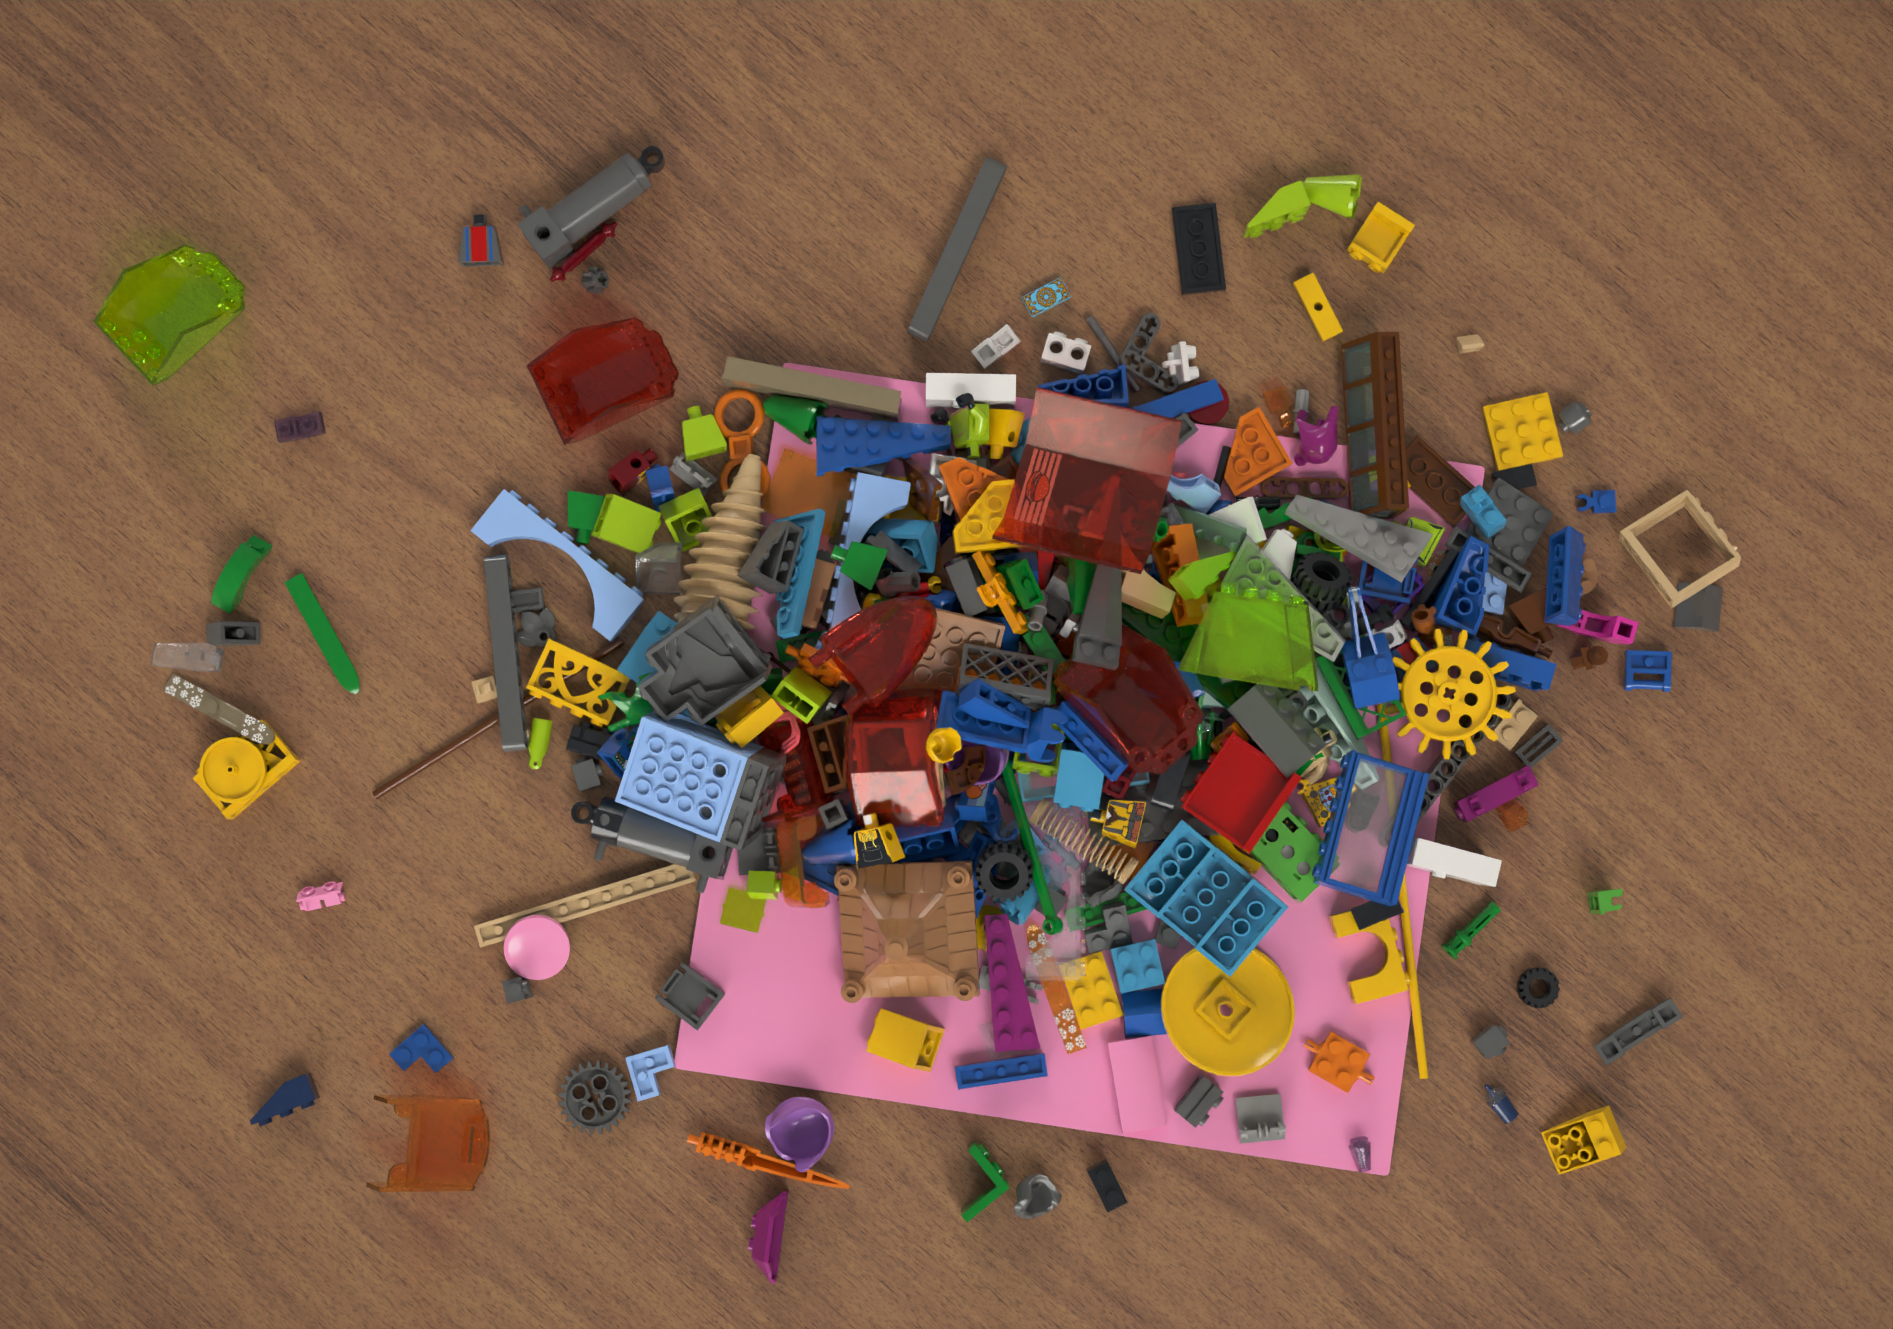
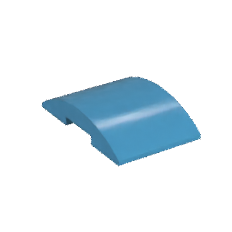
(1206, 897)

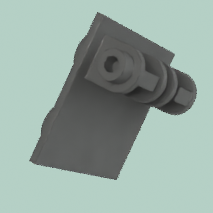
(760, 854)

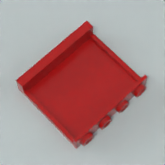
(1239, 792)

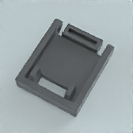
(686, 993)

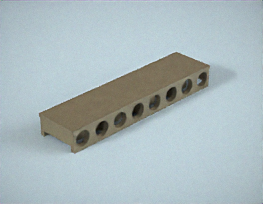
(811, 386)

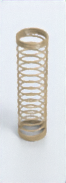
(1126, 871)

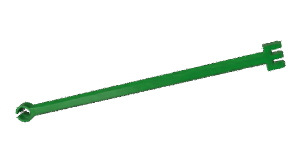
(1028, 842)

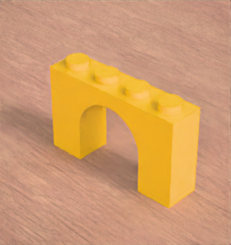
(1390, 977)

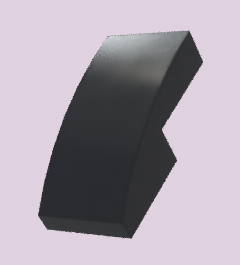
(1373, 913)

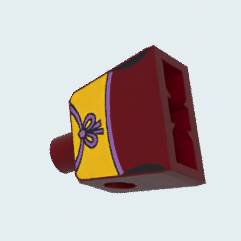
(625, 477)

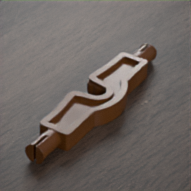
(1516, 638)

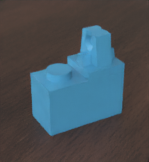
(1483, 512)

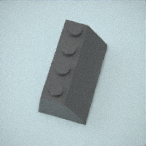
(1277, 728)

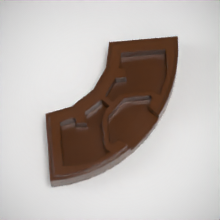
(969, 770)

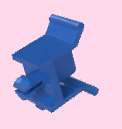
(659, 485)

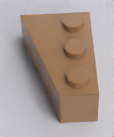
(818, 592)

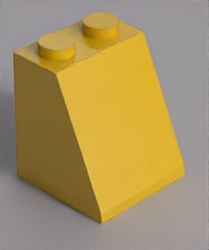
(905, 1040)

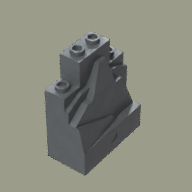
(703, 665)

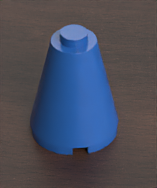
(834, 846)

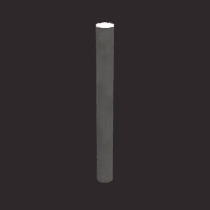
(1111, 350)

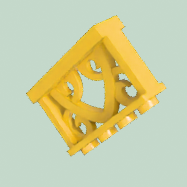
(562, 655)
(277, 770)

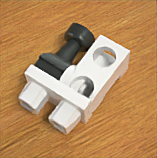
(1394, 631)

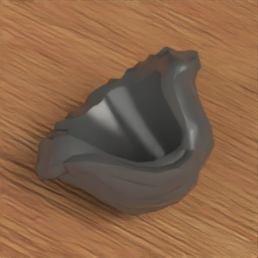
(1100, 885)
(1036, 1196)

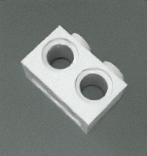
(1064, 359)

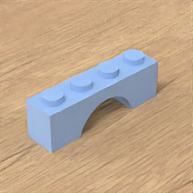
(1197, 492)

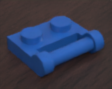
(1647, 663)

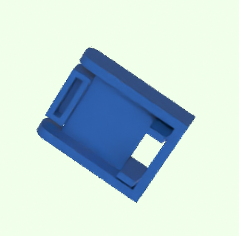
(1385, 586)

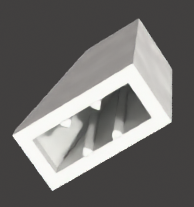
(1281, 550)

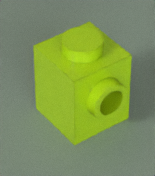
(763, 885)

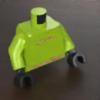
(967, 424)

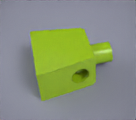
(701, 435)

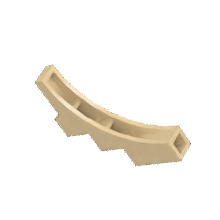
(1146, 593)

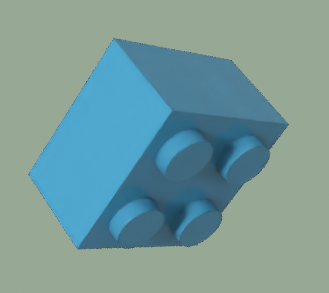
(1137, 966)

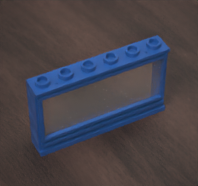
(1370, 828)

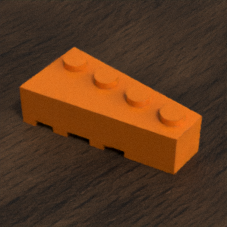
(1169, 555)

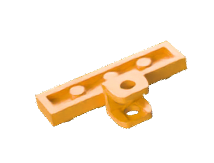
(996, 592)

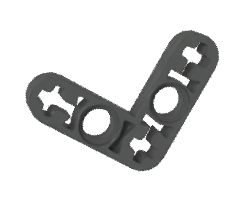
(1138, 356)

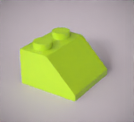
(685, 517)

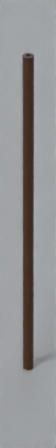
(491, 722)

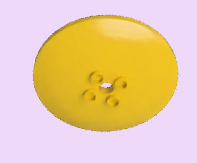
(1236, 1043)

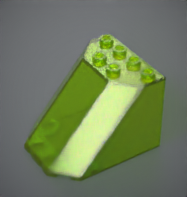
(170, 309)

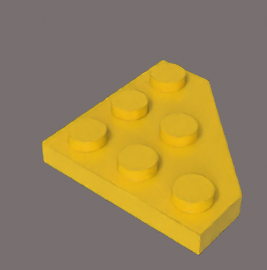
(979, 524)

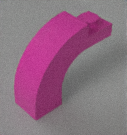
(1604, 628)

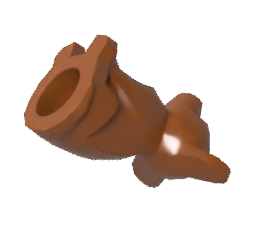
(1425, 623)

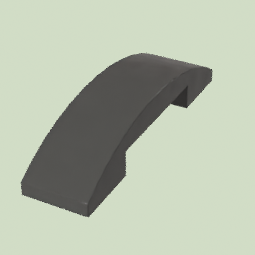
(1637, 1030)

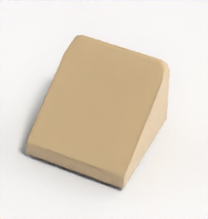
(1469, 343)

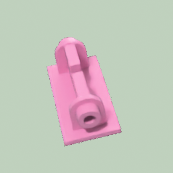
(310, 897)

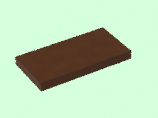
(1436, 481)

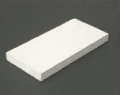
(1241, 514)

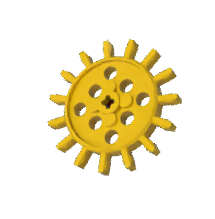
(1485, 693)

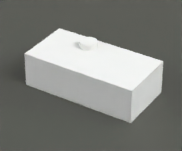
(990, 389)
(1453, 863)

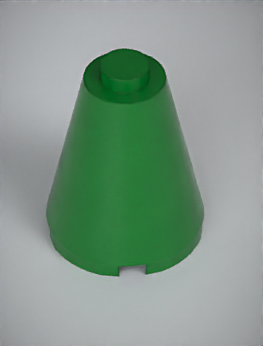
(795, 414)

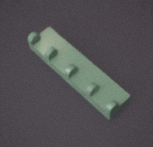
(1212, 528)

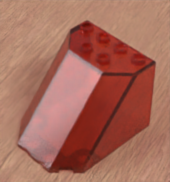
(603, 377)
(1139, 706)

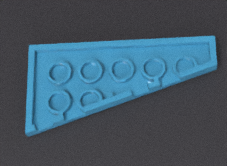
(794, 600)

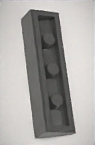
(1498, 565)

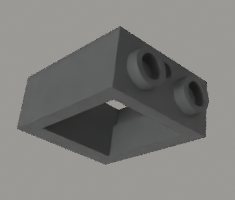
(965, 580)

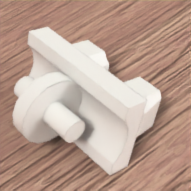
(1178, 362)

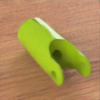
(539, 741)

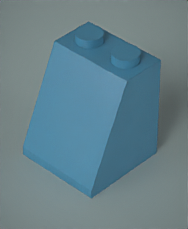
(1077, 780)

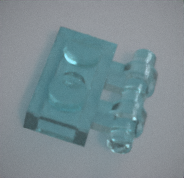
(1054, 872)

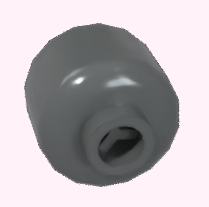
(1574, 417)

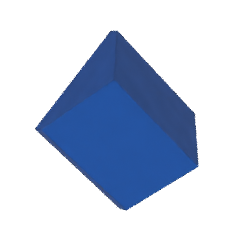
(1142, 1013)

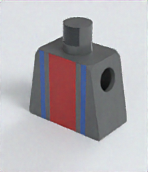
(480, 244)

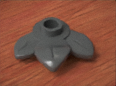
(535, 626)

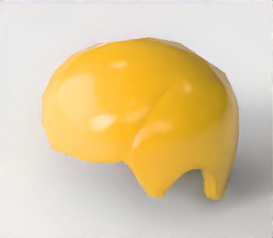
(943, 744)

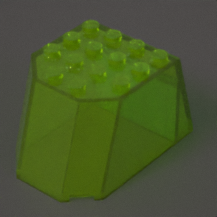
(1254, 639)

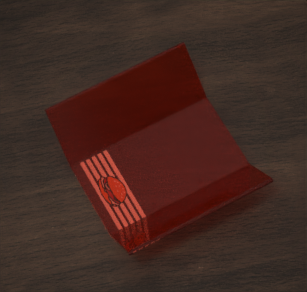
(1091, 481)

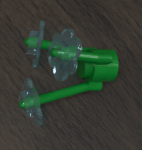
(1202, 748)

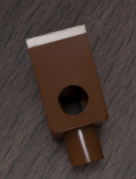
(1530, 615)

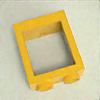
(753, 722)

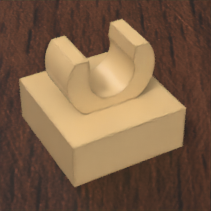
(485, 689)

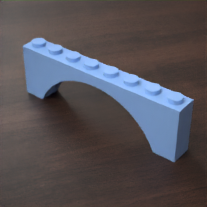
(870, 501)
(512, 520)

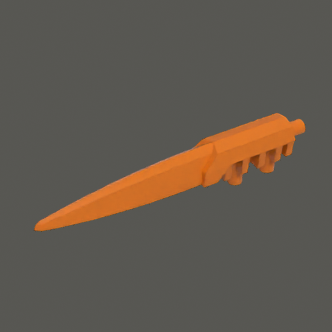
(752, 1158)

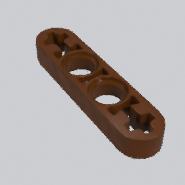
(1304, 484)

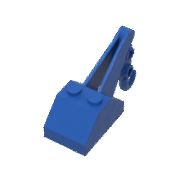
(940, 841)

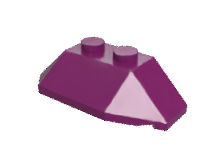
(768, 1235)

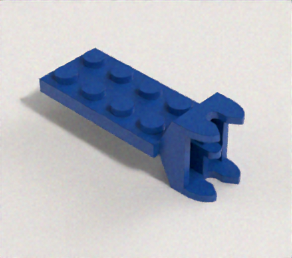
(1003, 736)

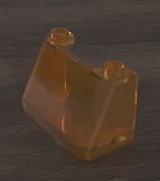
(789, 836)

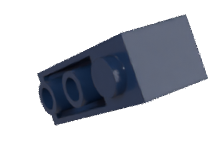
(293, 1093)

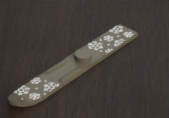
(219, 710)

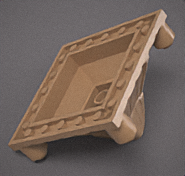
(908, 930)

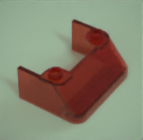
(800, 772)

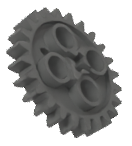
(614, 1088)

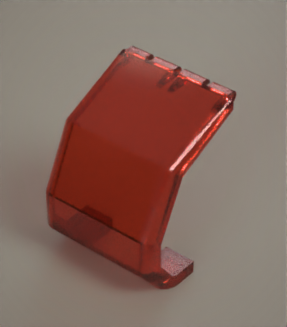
(890, 763)

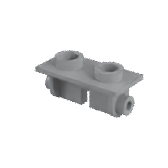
(693, 474)

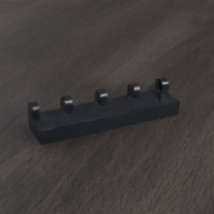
(1431, 588)

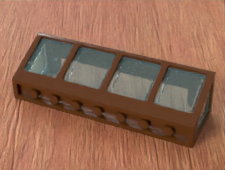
(1375, 425)

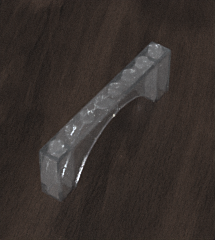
(1062, 953)

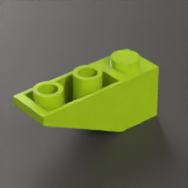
(1195, 576)

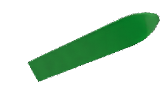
(323, 633)

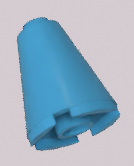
(1020, 909)

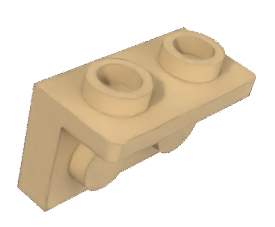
(1512, 729)

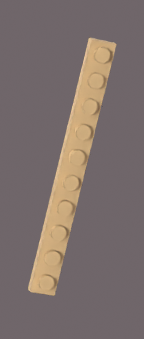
(591, 901)

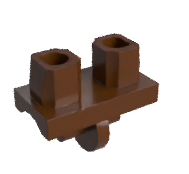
(1589, 657)

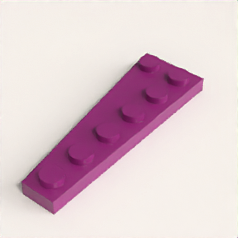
(1010, 1005)

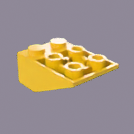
(1584, 1140)

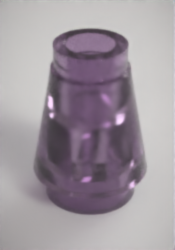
(1361, 1153)

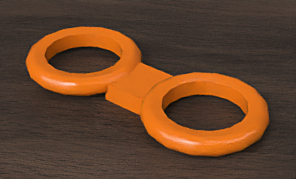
(741, 442)

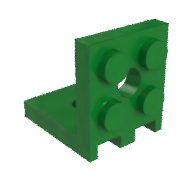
(995, 1173)

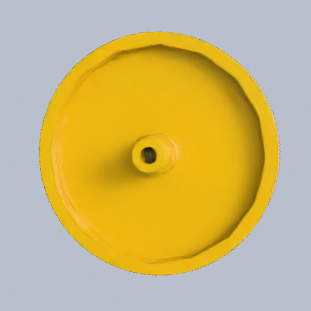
(233, 770)

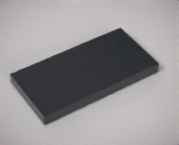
(1198, 249)

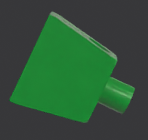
(583, 513)
(860, 562)

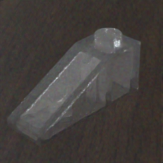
(188, 656)

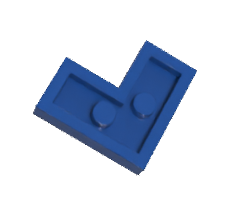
(422, 1044)

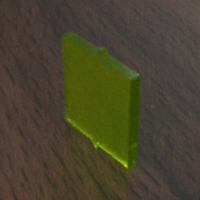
(742, 911)

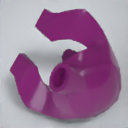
(1317, 441)

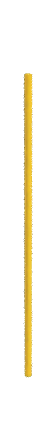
(1407, 936)

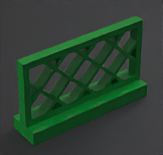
(1346, 703)

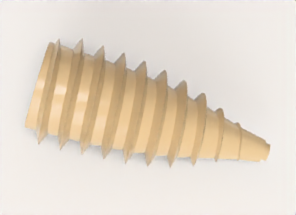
(726, 549)

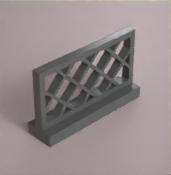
(1026, 693)

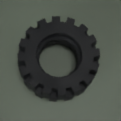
(1552, 987)

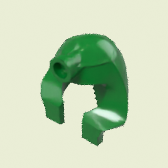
(633, 707)

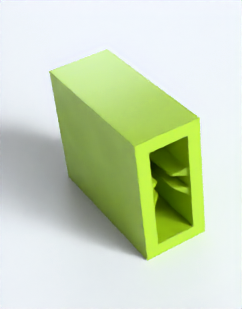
(626, 524)
(801, 694)

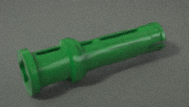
(1463, 937)

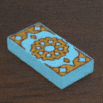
(1046, 297)

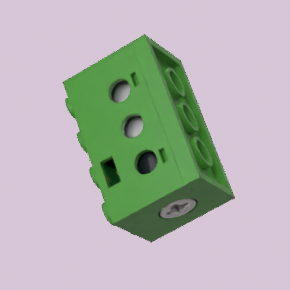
(1289, 854)

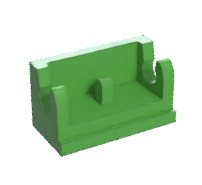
(1601, 900)

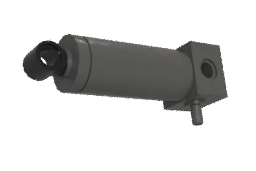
(588, 205)

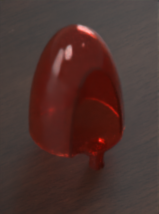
(879, 647)

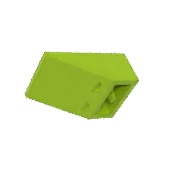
(1287, 205)

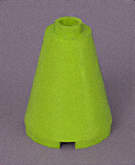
(1335, 193)

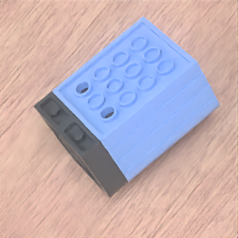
(701, 779)

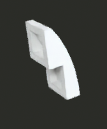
(996, 346)

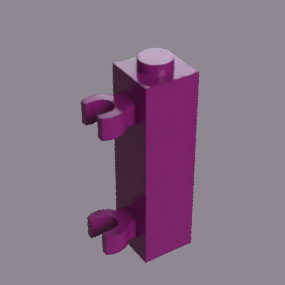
(1495, 794)

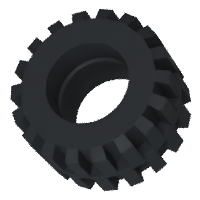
(1322, 580)
(1004, 888)

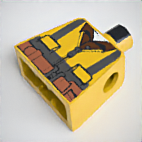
(1121, 820)

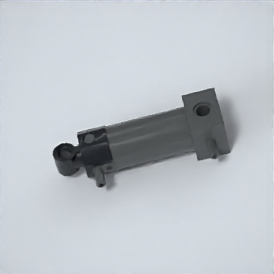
(651, 836)

